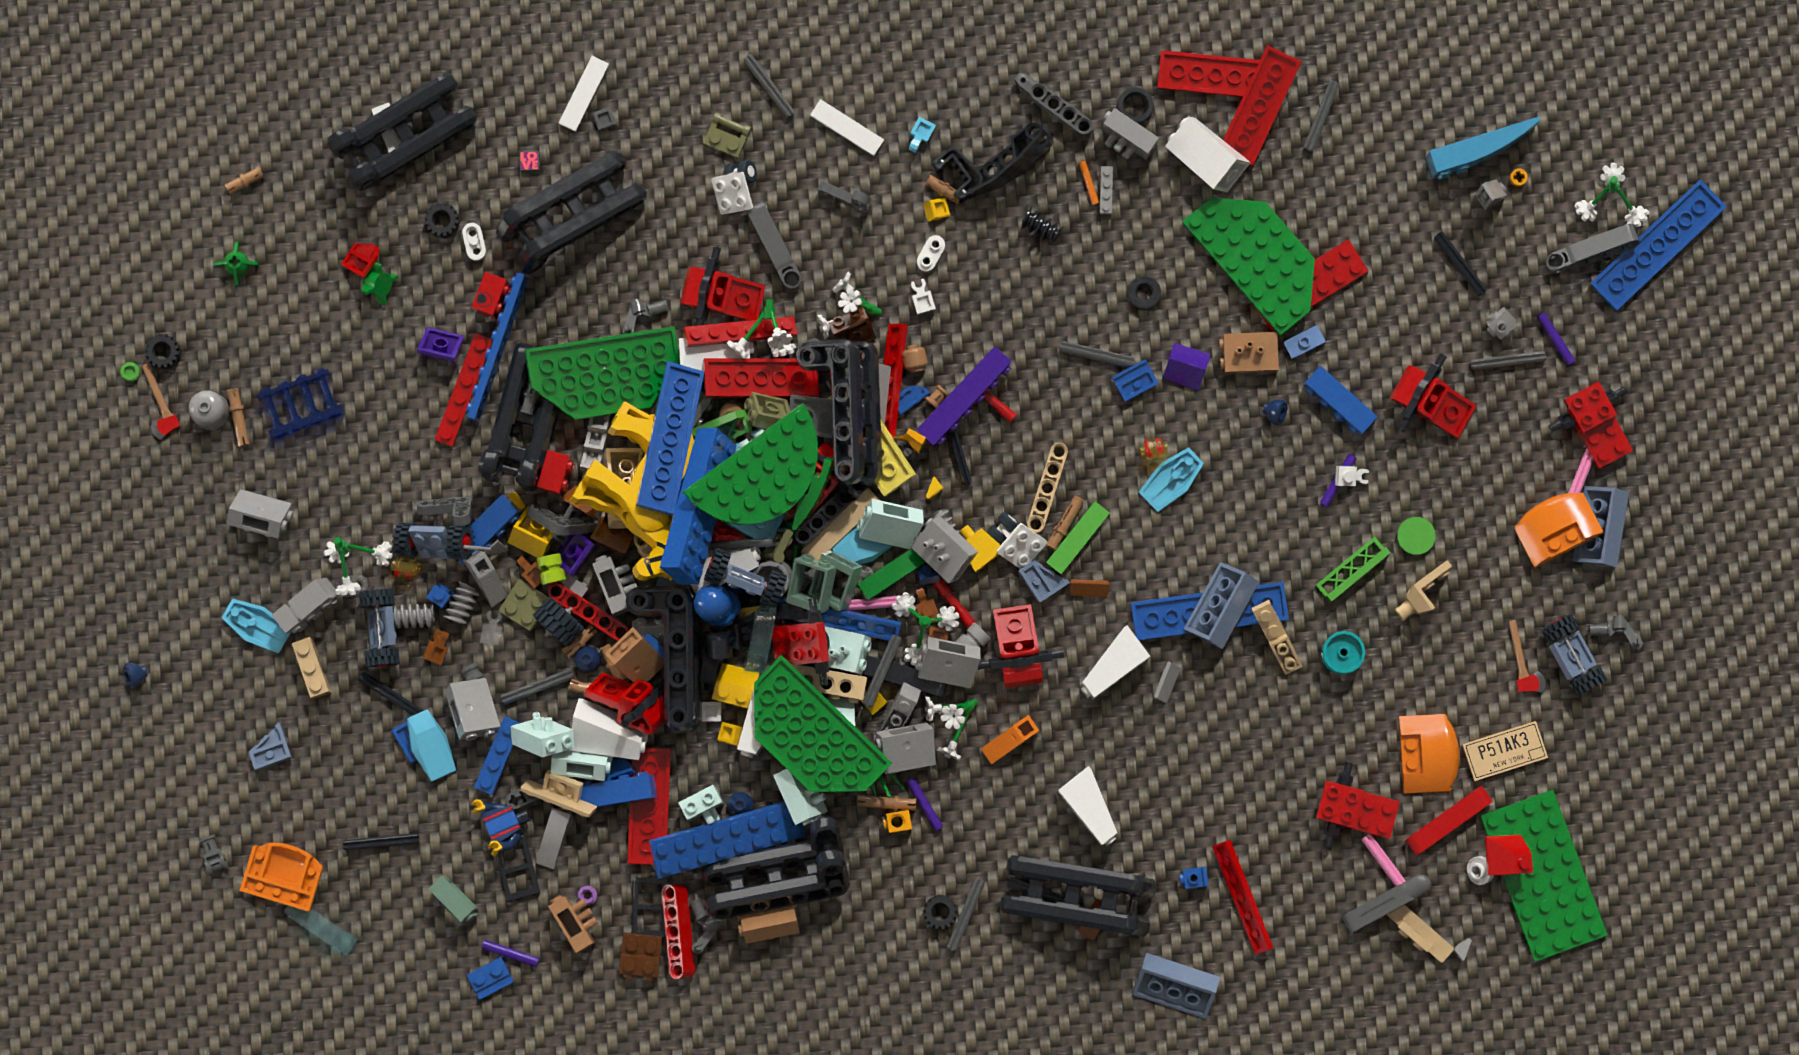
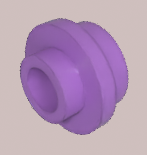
(587, 889)

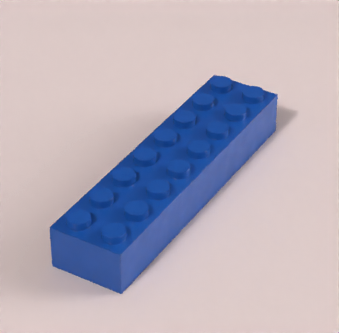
(691, 527)

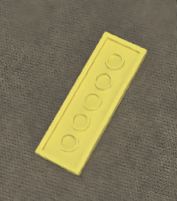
(894, 464)

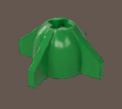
(236, 264)
(378, 283)

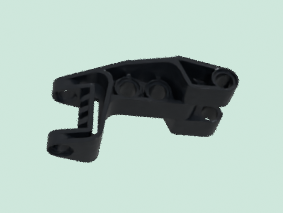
(1025, 154)

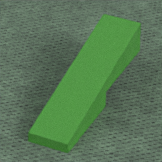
(1078, 537)

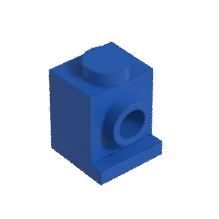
(440, 595)
(1201, 874)

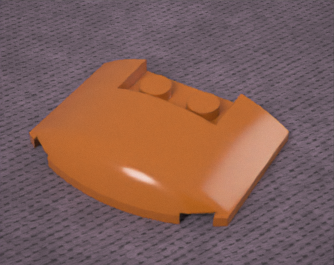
(1557, 527)
(1428, 753)
(282, 875)

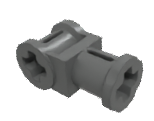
(213, 855)

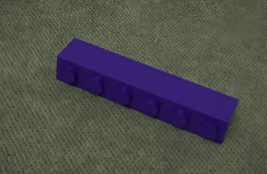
(964, 396)

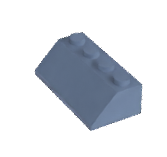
(1610, 510)
(1221, 605)
(1176, 985)

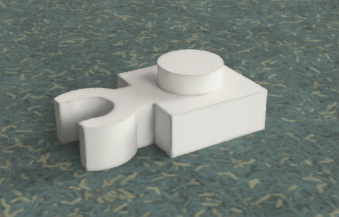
(922, 300)
(1349, 475)

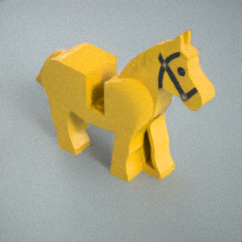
(612, 495)

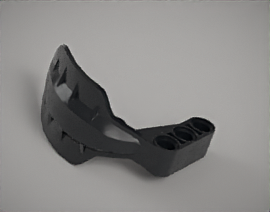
(738, 636)

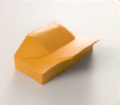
(914, 439)

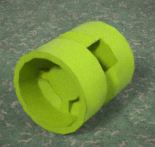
(551, 569)

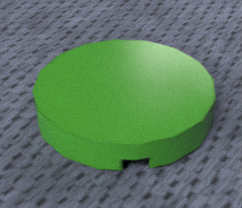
(1416, 535)

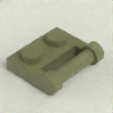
(724, 141)
(780, 541)

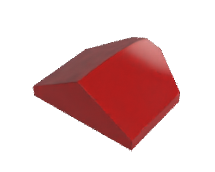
(361, 258)

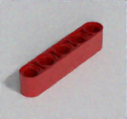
(580, 608)
(1449, 820)
(678, 931)

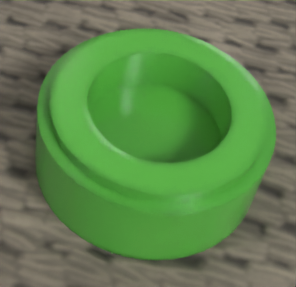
(130, 371)

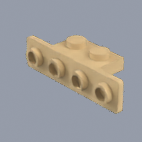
(561, 792)
(1421, 933)

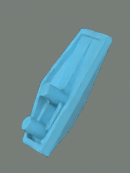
(1171, 479)
(859, 549)
(255, 625)
(430, 745)

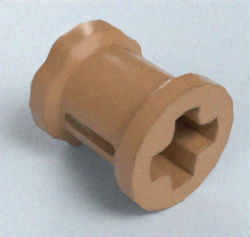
(939, 391)

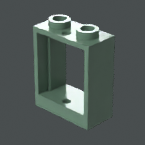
(844, 565)
(801, 600)
(454, 899)

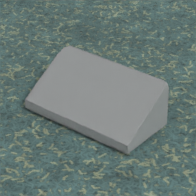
(1166, 682)

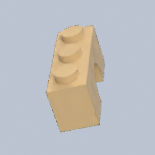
(310, 667)

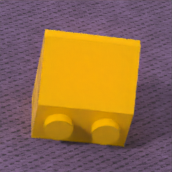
(530, 536)
(734, 686)

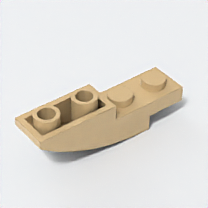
(1277, 637)

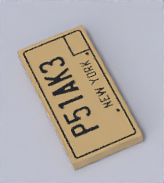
(1504, 751)

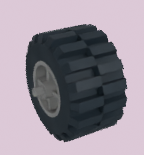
(558, 622)

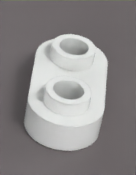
(474, 242)
(931, 253)

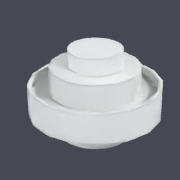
(1478, 870)

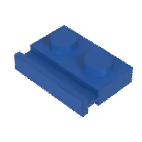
(1135, 380)
(490, 978)

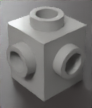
(1507, 323)

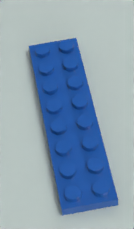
(1658, 245)
(495, 354)
(670, 438)
(1169, 615)
(723, 839)

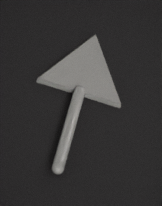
(496, 547)

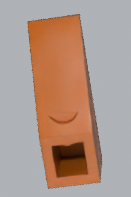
(1010, 739)

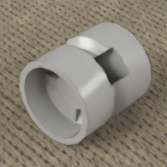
(975, 637)

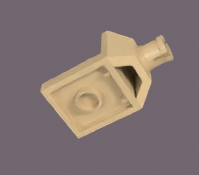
(1416, 600)

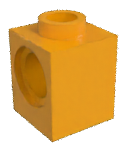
(906, 821)

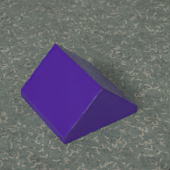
(441, 345)
(1186, 366)
(576, 552)

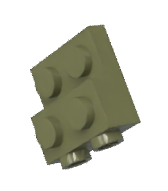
(765, 409)

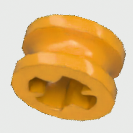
(1522, 173)

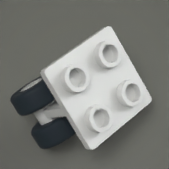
(732, 187)
(1020, 545)

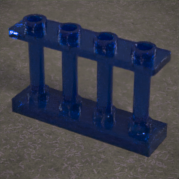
(297, 423)

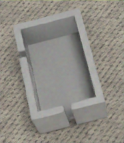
(306, 606)

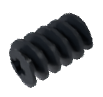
(1041, 227)

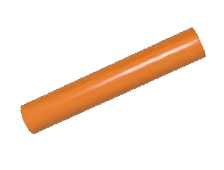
(1088, 182)

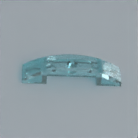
(760, 639)
(323, 928)

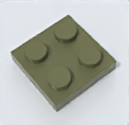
(522, 604)

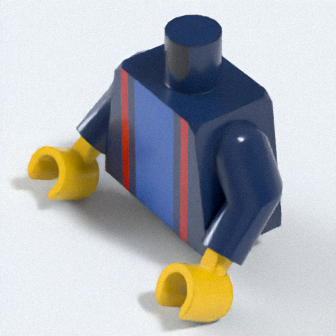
(501, 824)

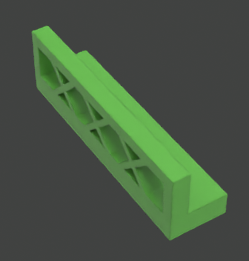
(724, 421)
(1358, 574)

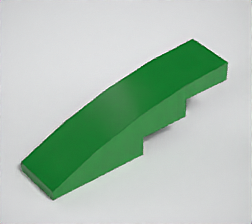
(811, 498)
(890, 574)

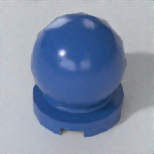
(716, 605)

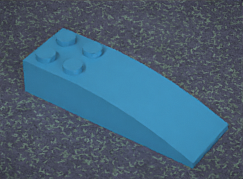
(1472, 151)

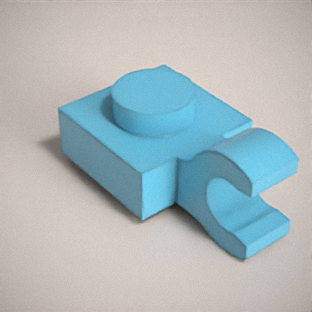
(922, 132)

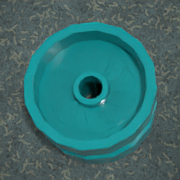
(1334, 660)

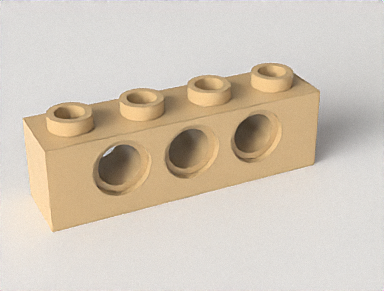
(857, 683)

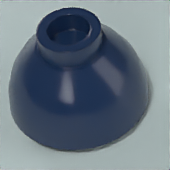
(1276, 411)
(587, 659)
(134, 674)
(740, 803)

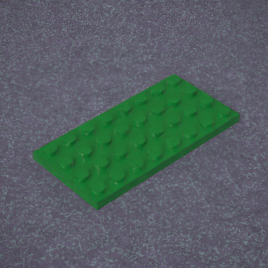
(1556, 898)

